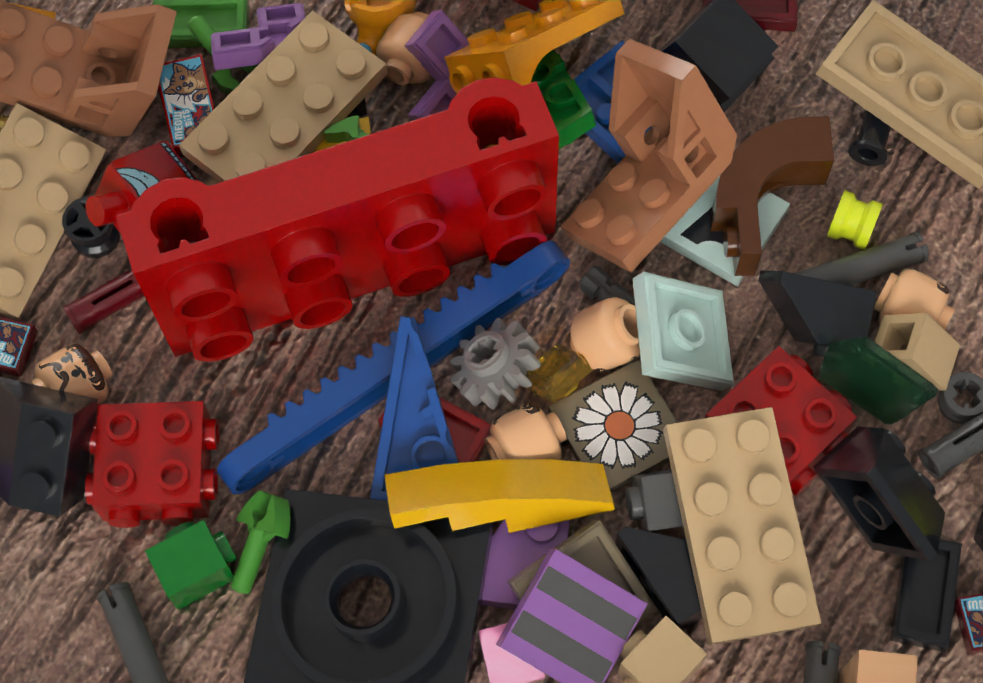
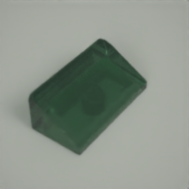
(875, 379)

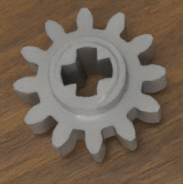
(495, 363)

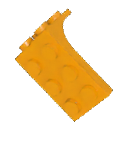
(526, 40)

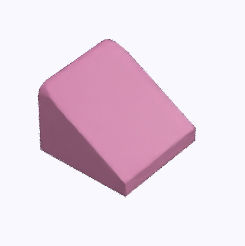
(502, 665)

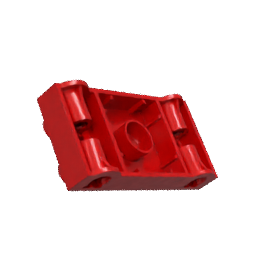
(346, 221)

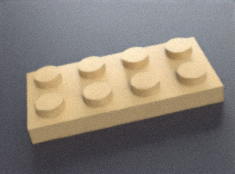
(912, 88)
(285, 102)
(39, 178)
(741, 526)

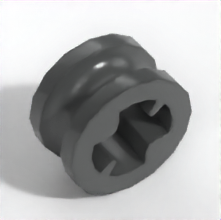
(953, 411)

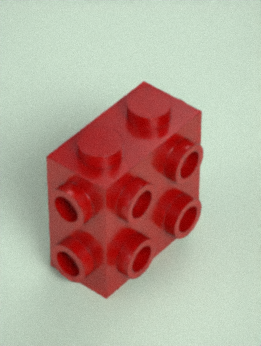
(805, 412)
(152, 463)

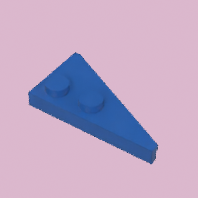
(413, 420)

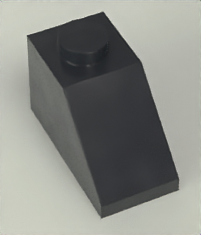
(819, 309)
(664, 572)

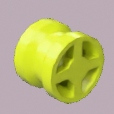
(854, 220)

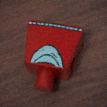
(130, 177)

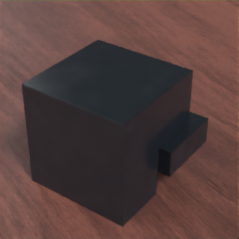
(724, 47)

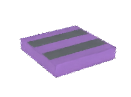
(571, 621)

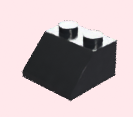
(44, 446)
(883, 493)

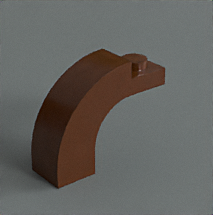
(772, 158)

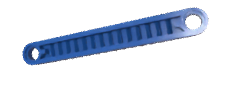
(368, 383)

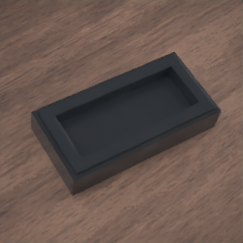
(927, 598)

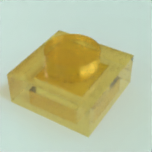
(559, 373)

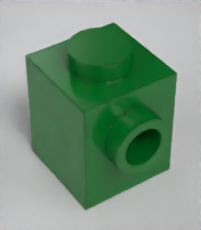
(191, 562)

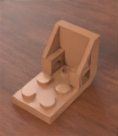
(85, 77)
(663, 168)

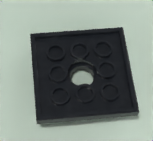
(333, 541)

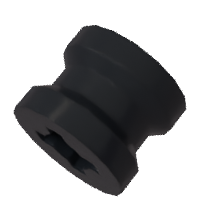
(77, 226)

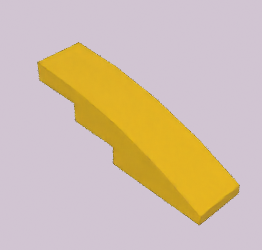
(487, 491)

